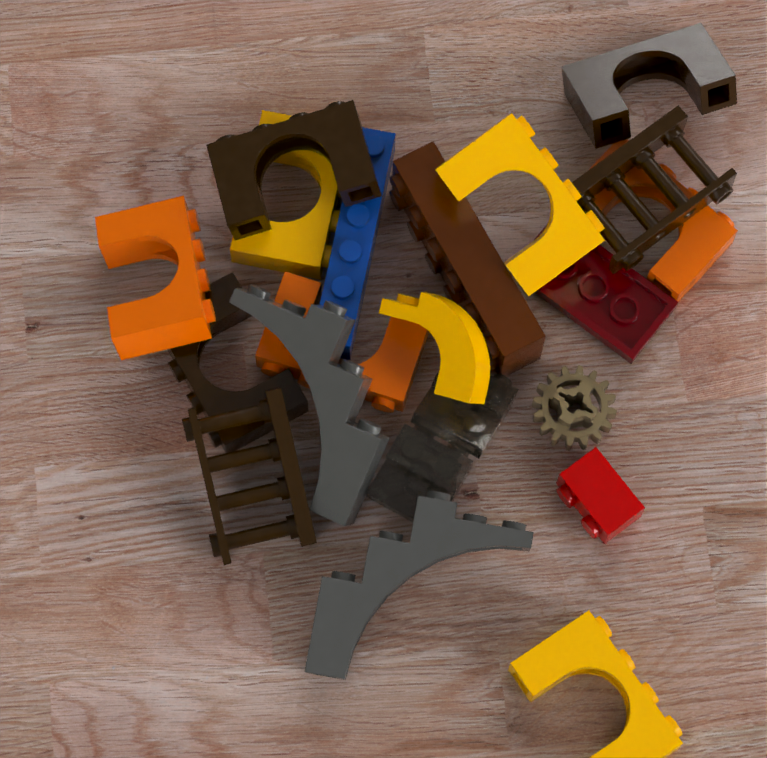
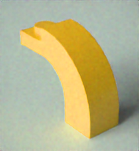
(462, 347)

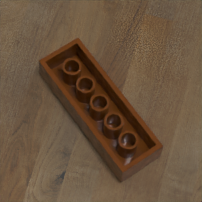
(466, 260)

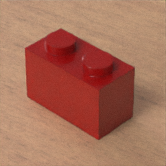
(599, 496)

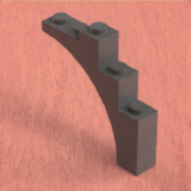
(347, 448)
(436, 535)

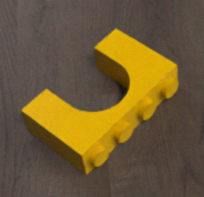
(569, 230)
(300, 244)
(586, 649)

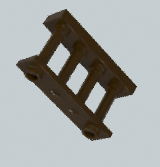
(640, 154)
(279, 449)

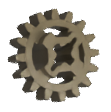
(562, 398)

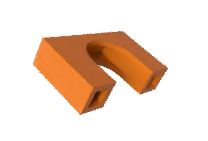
(699, 239)
(179, 311)
(390, 367)

